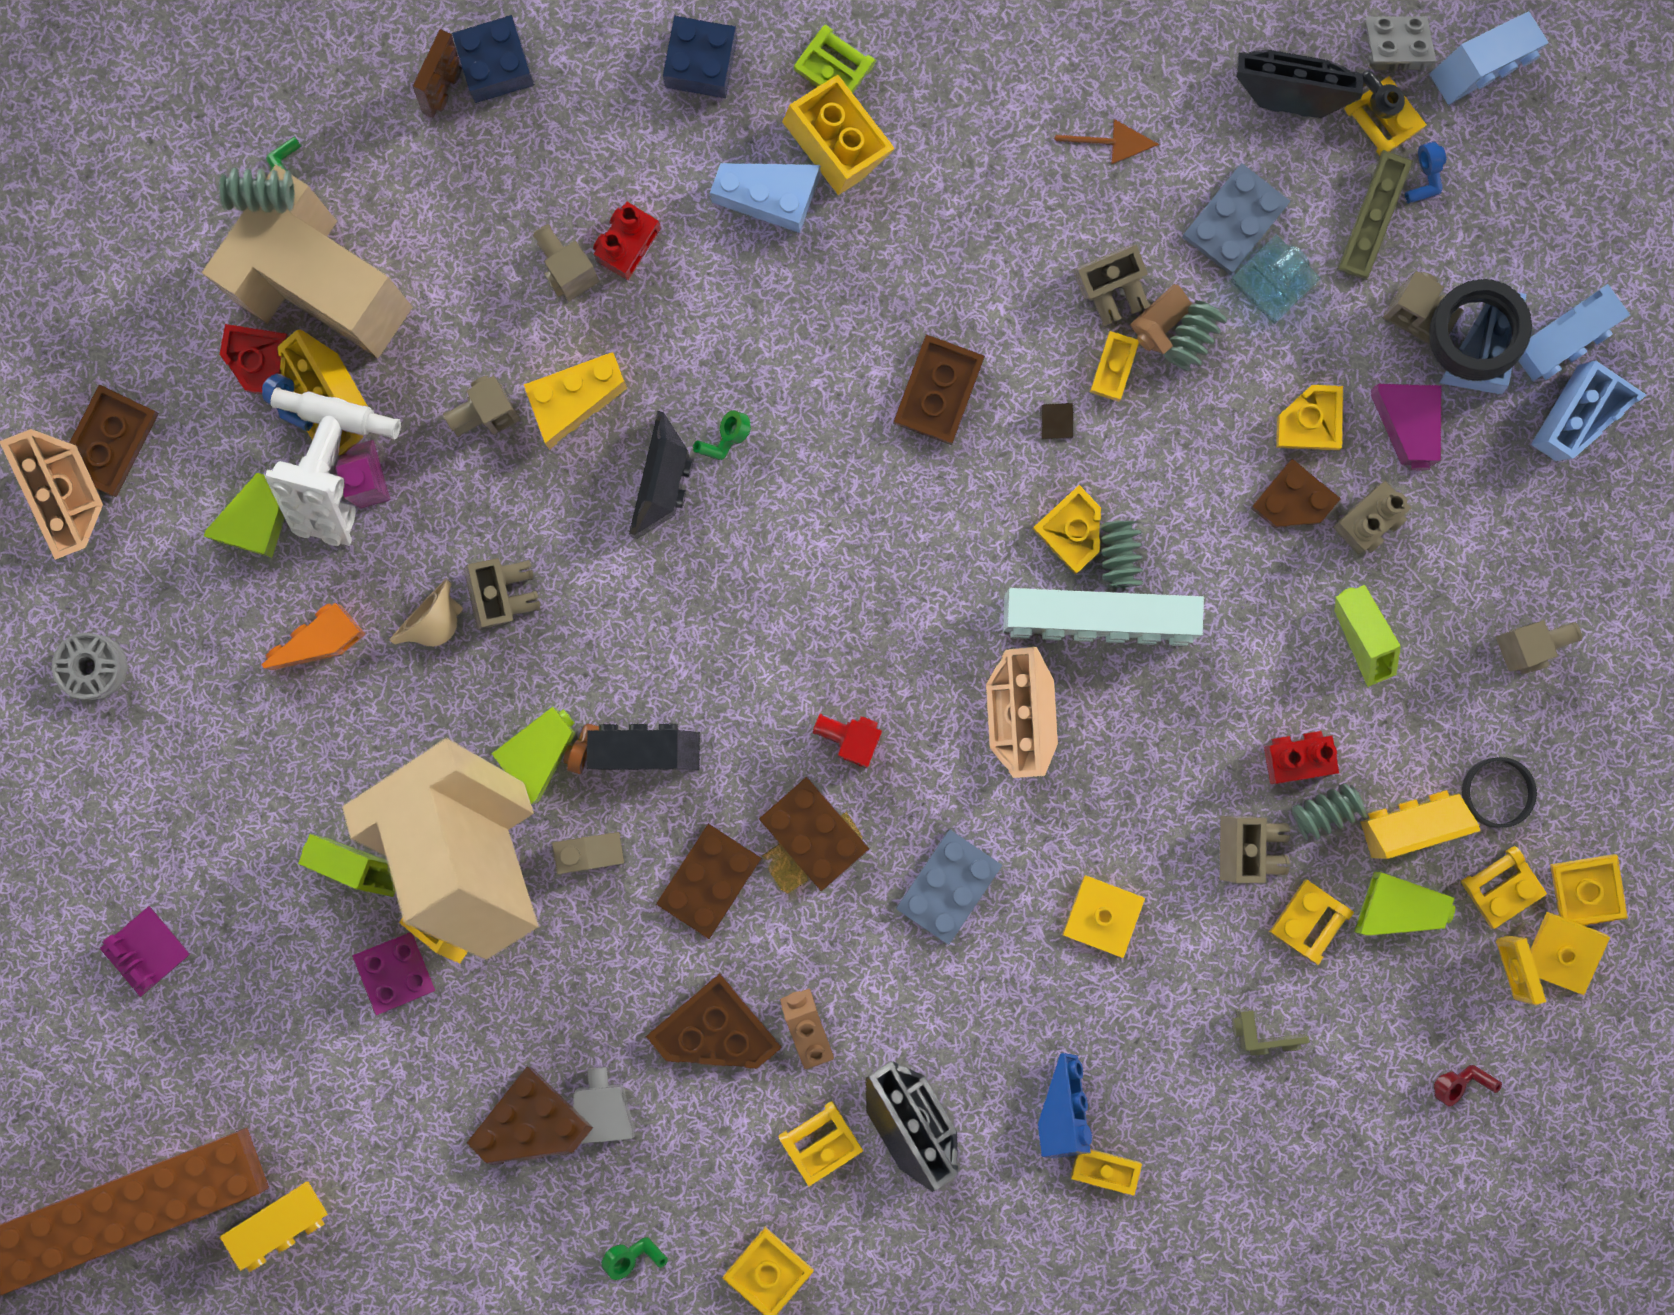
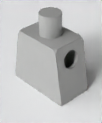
(604, 1108)

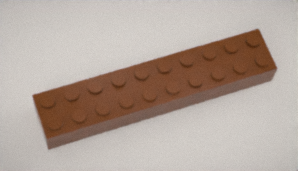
(129, 1209)

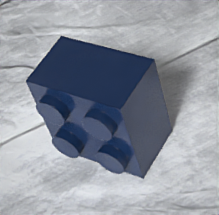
(700, 57)
(493, 59)

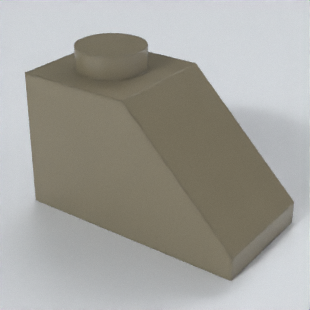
(588, 852)

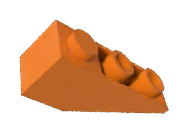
(323, 638)

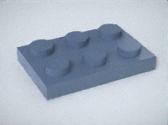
(1236, 219)
(949, 886)

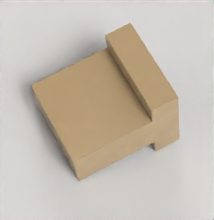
(294, 260)
(451, 847)

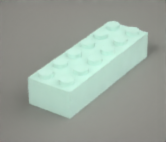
(1103, 615)

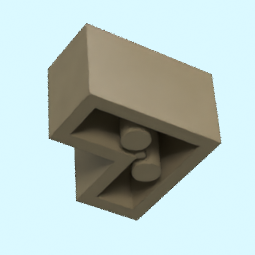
(1416, 304)

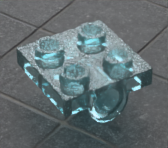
(1276, 278)

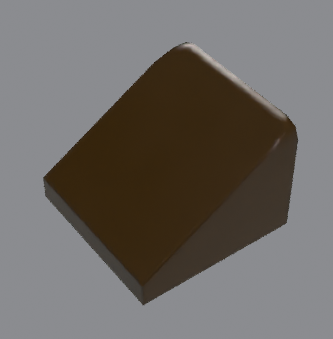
(1056, 421)

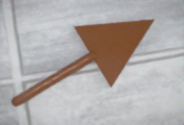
(1125, 141)

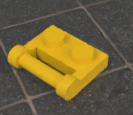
(1400, 126)
(1509, 896)
(1303, 914)
(826, 1153)

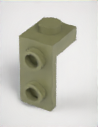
(1245, 1028)

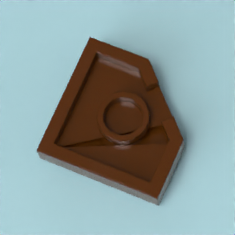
(1295, 498)

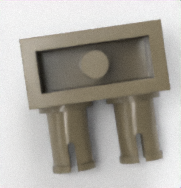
(568, 266)
(1117, 269)
(486, 405)
(1372, 517)
(488, 592)
(1533, 645)
(1244, 849)

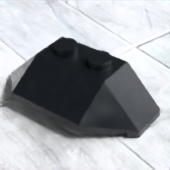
(1297, 83)
(662, 479)
(912, 1124)

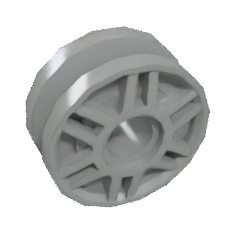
(70, 663)

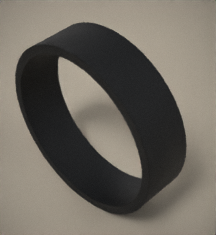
(1531, 785)

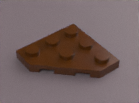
(715, 1030)
(529, 1124)

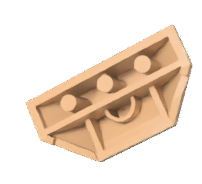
(55, 489)
(1022, 713)

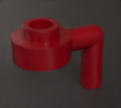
(1451, 1086)

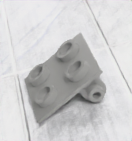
(1400, 42)

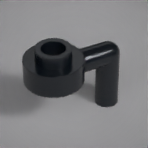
(1379, 101)

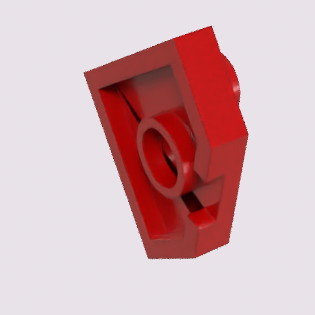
(251, 355)

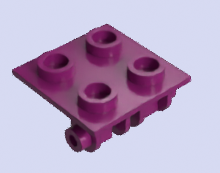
(144, 951)
(393, 973)

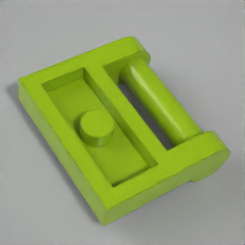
(820, 66)

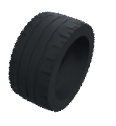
(1491, 293)

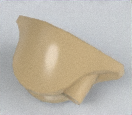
(432, 621)

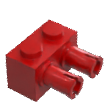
(626, 240)
(855, 739)
(1301, 759)

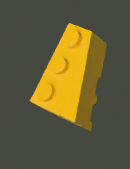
(573, 395)
(274, 1227)

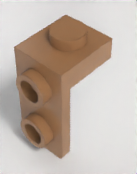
(1160, 318)
(806, 1028)

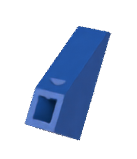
(1063, 1116)

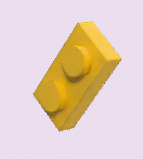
(1114, 366)
(1107, 1171)

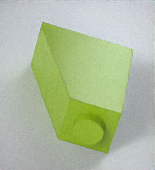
(250, 519)
(1367, 634)
(537, 751)
(347, 865)
(1402, 907)

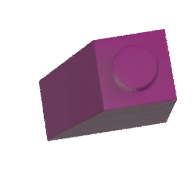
(1411, 421)
(362, 475)

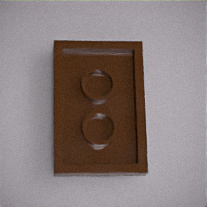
(436, 74)
(938, 389)
(112, 437)
(814, 834)
(708, 881)

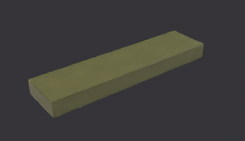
(1374, 215)

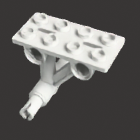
(312, 492)

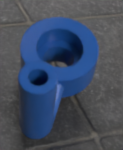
(1431, 160)
(287, 384)

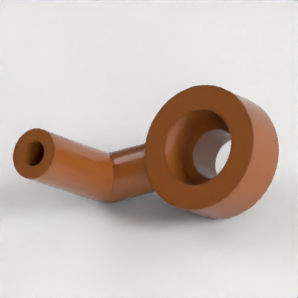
(576, 755)

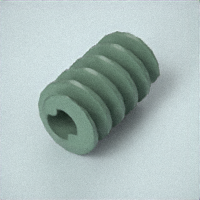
(257, 192)
(1193, 334)
(1121, 554)
(1328, 810)

